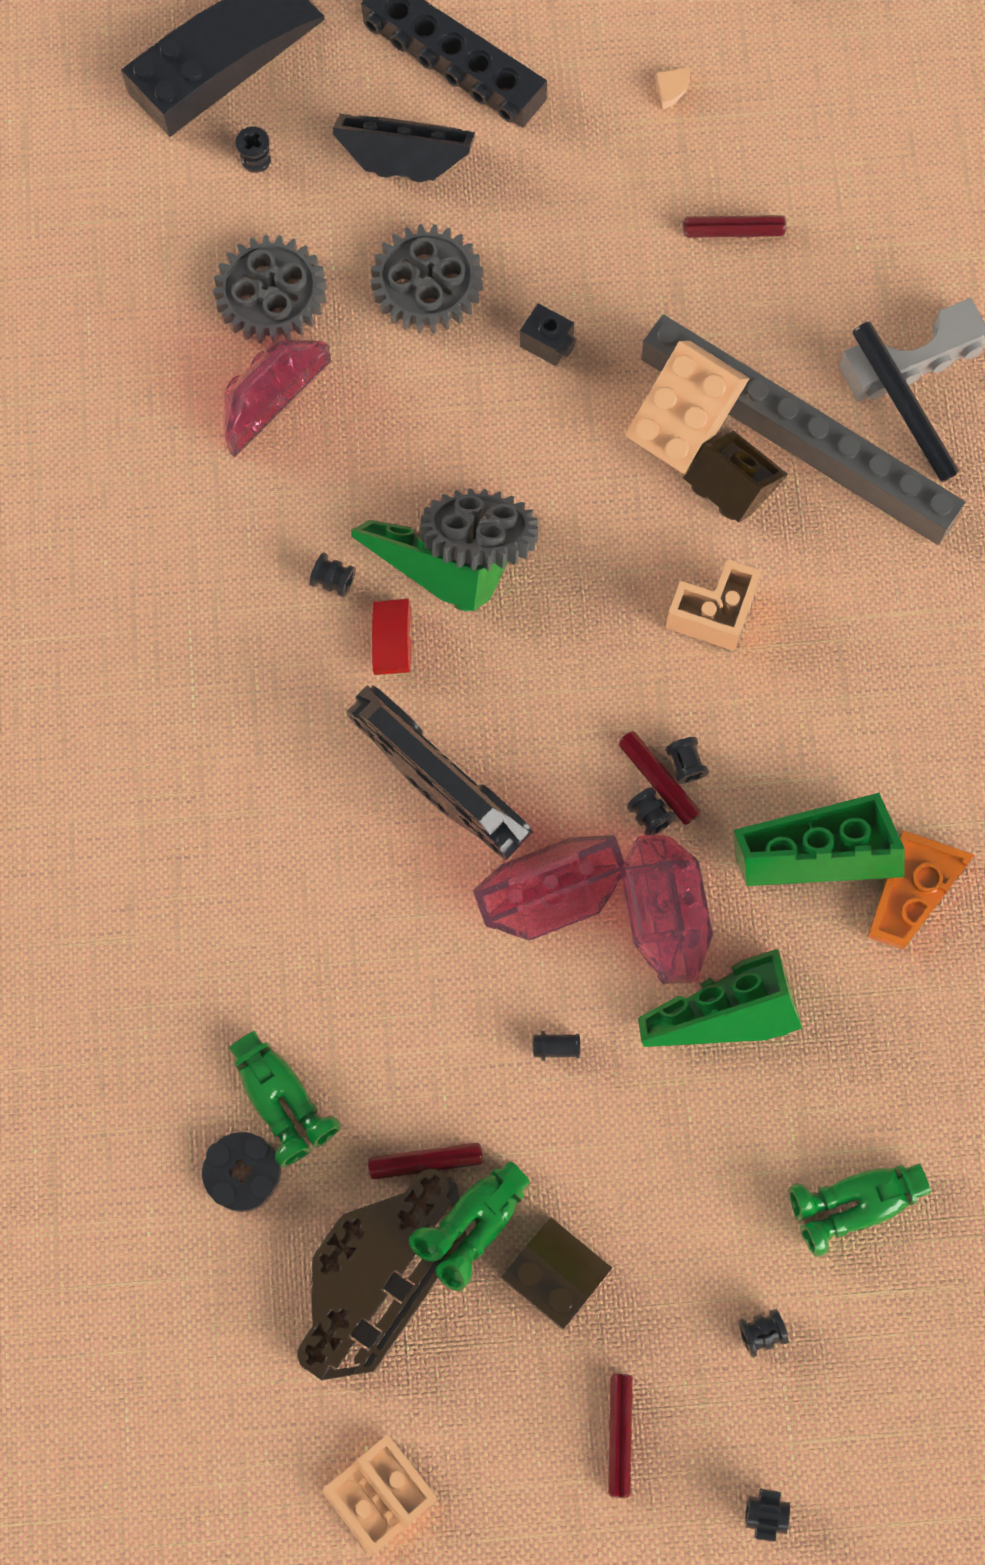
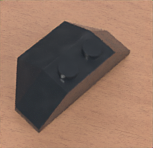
(402, 146)

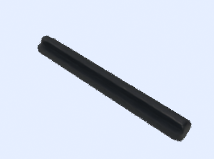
(905, 401)

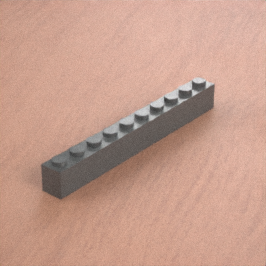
(823, 442)

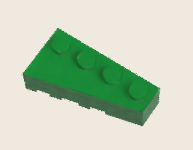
(822, 845)

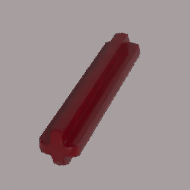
(734, 226)
(659, 777)
(417, 1161)
(620, 1436)

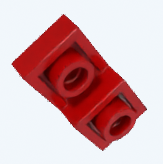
(391, 637)

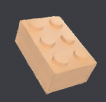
(686, 405)

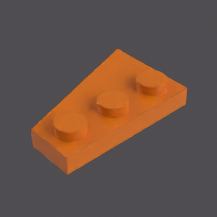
(910, 899)

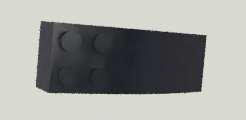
(213, 56)

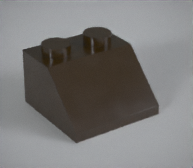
(734, 476)
(556, 1273)

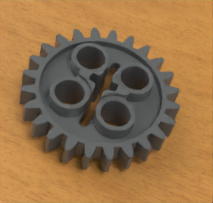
(270, 289)
(407, 299)
(500, 537)

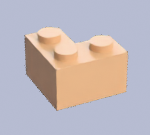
(718, 614)

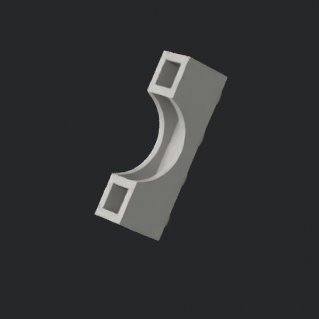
(957, 334)

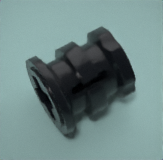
(253, 149)
(332, 575)
(650, 811)
(763, 1332)

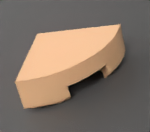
(672, 85)

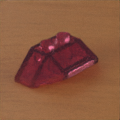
(269, 387)
(551, 886)
(667, 907)

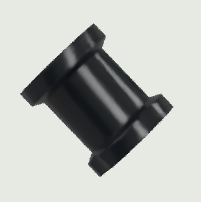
(687, 760)

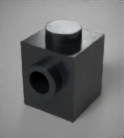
(547, 335)

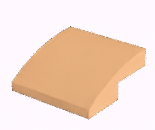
(379, 1495)

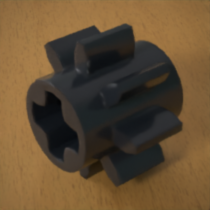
(767, 1515)

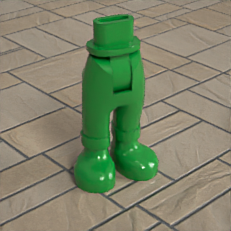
(268, 1079)
(879, 1195)
(487, 1203)

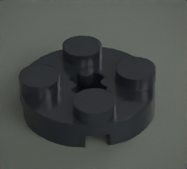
(223, 1158)

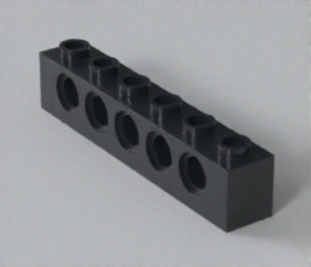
(472, 52)

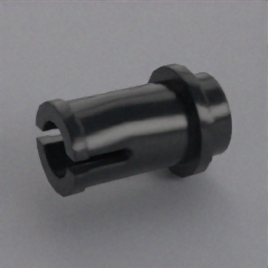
(556, 1046)

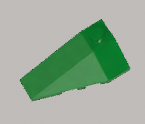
(406, 552)
(741, 1007)

